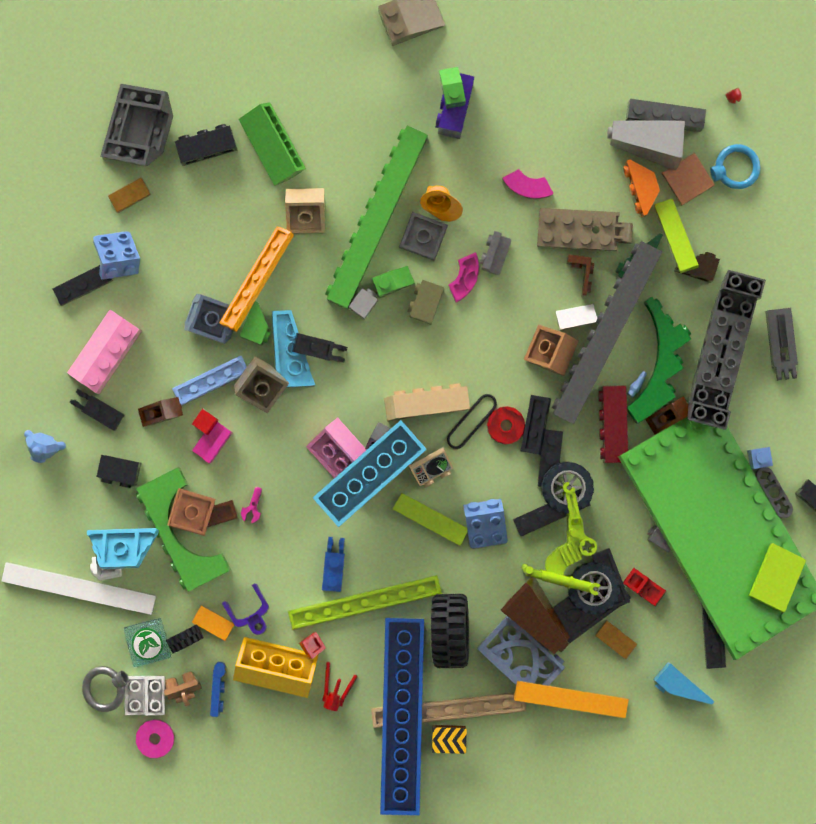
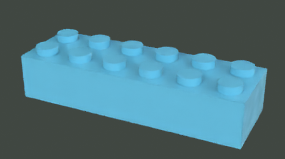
(369, 473)

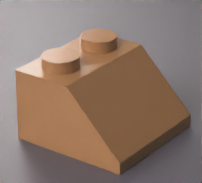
(551, 350)

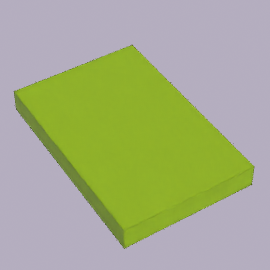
(777, 577)

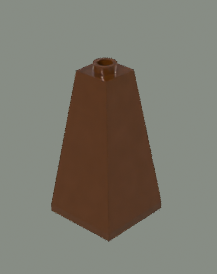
(536, 616)

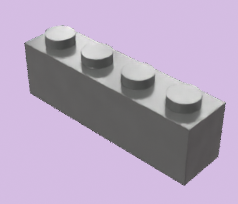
(654, 111)

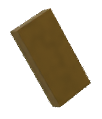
(129, 195)
(616, 639)

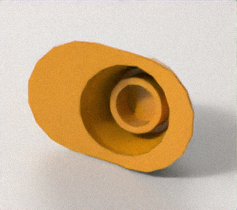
(441, 204)

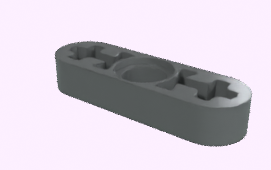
(771, 477)

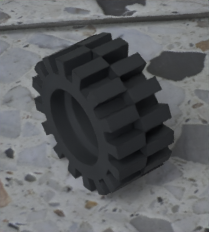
(184, 639)

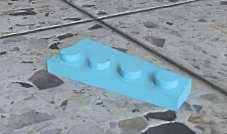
(288, 363)

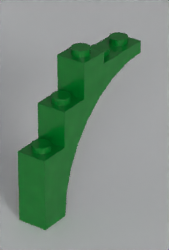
(669, 339)

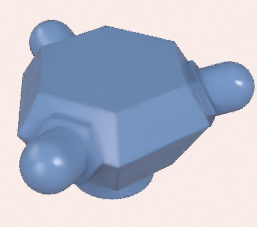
(42, 446)

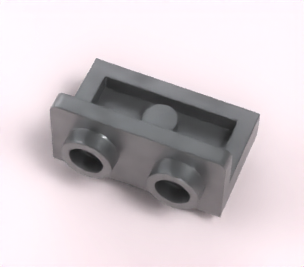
(496, 254)

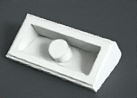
(576, 317)

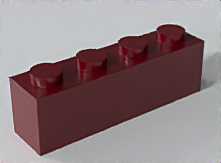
(613, 423)

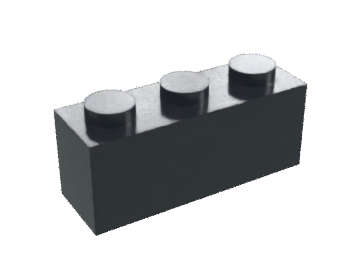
(205, 144)

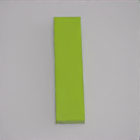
(676, 235)
(430, 519)

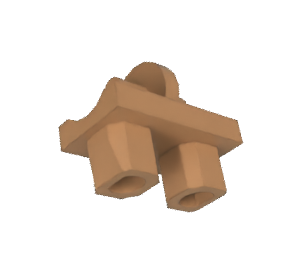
(182, 692)

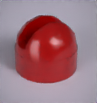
(734, 95)

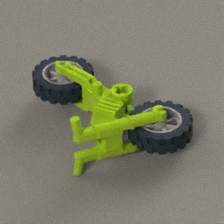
(572, 550)

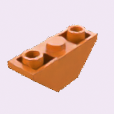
(643, 186)

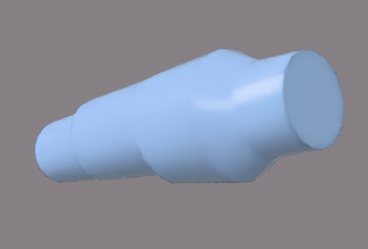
(636, 385)

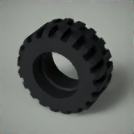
(450, 631)

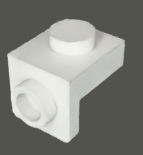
(103, 574)

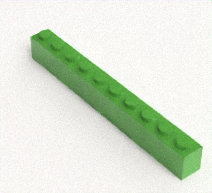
(377, 217)

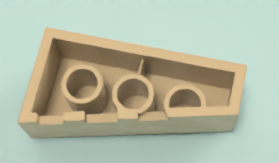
(427, 402)

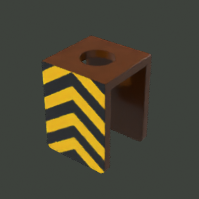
(449, 739)

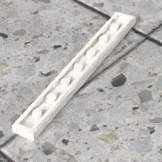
(78, 588)

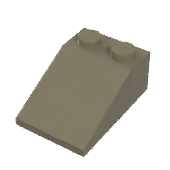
(409, 19)

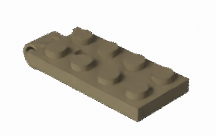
(574, 229)

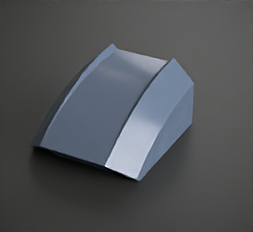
(205, 319)

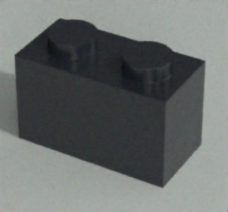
(118, 470)

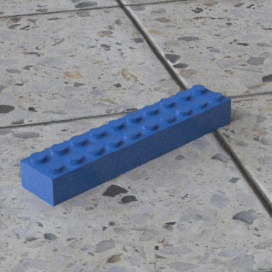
(402, 716)

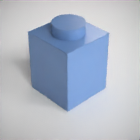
(760, 458)

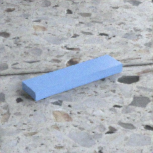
(210, 380)

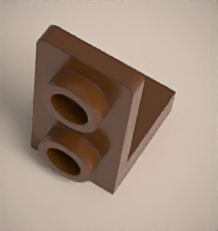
(577, 262)

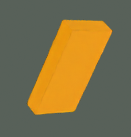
(213, 623)

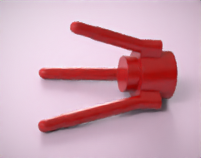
(333, 700)

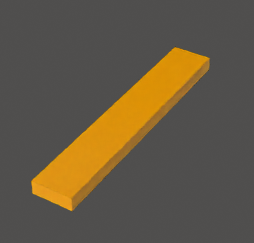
(256, 279)
(571, 699)

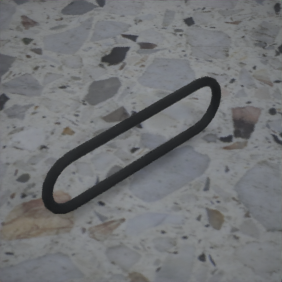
(464, 442)

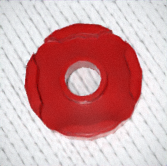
(495, 429)

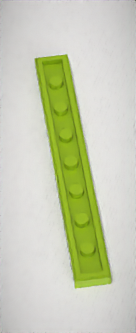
(364, 602)

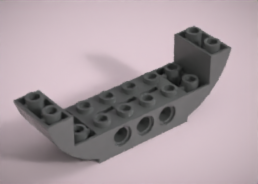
(723, 349)

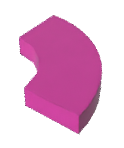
(527, 186)
(466, 278)

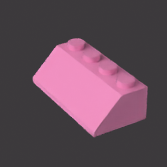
(104, 352)
(336, 447)

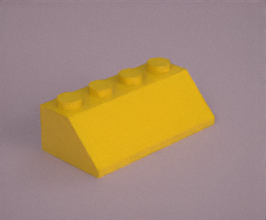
(275, 667)

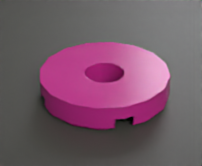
(166, 738)

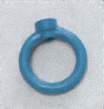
(719, 173)

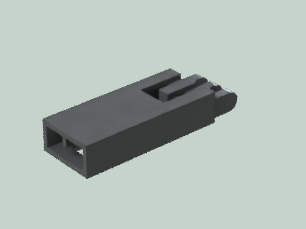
(781, 335)

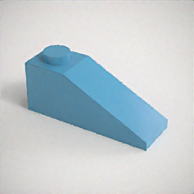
(675, 683)

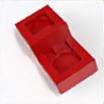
(644, 587)

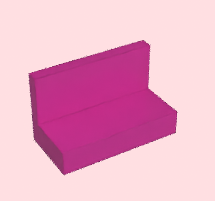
(211, 444)

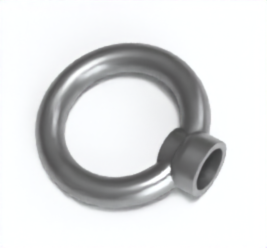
(119, 680)

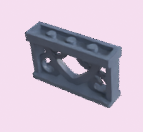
(494, 655)

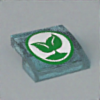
(147, 642)

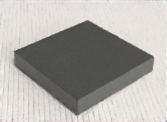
(423, 236)

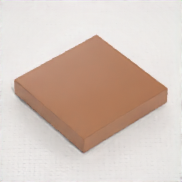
(688, 179)
(191, 512)

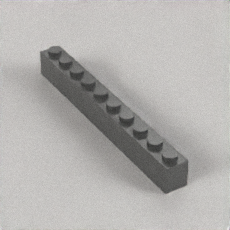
(607, 332)

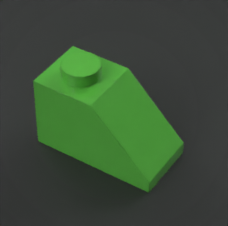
(452, 87)
(393, 281)
(255, 326)

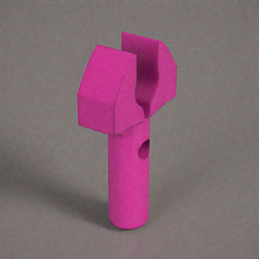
(253, 506)

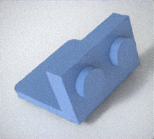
(117, 255)
(485, 523)

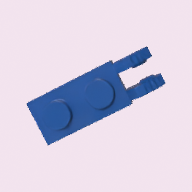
(333, 567)
(218, 687)

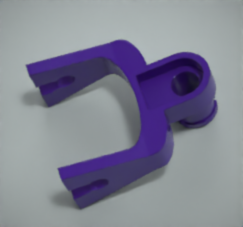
(253, 619)

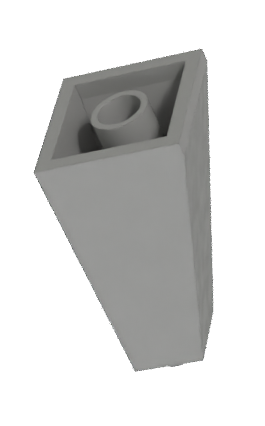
(650, 140)

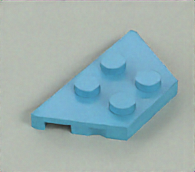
(121, 546)

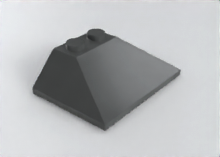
(138, 125)

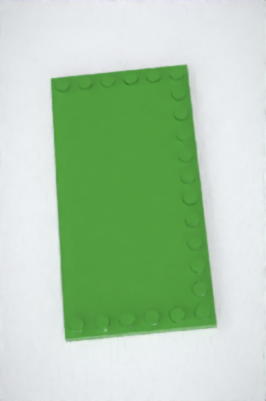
(717, 528)

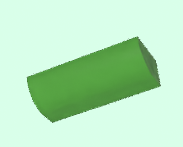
(272, 143)

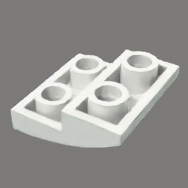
(145, 696)

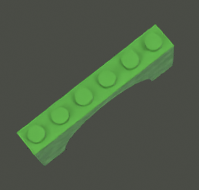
(158, 499)

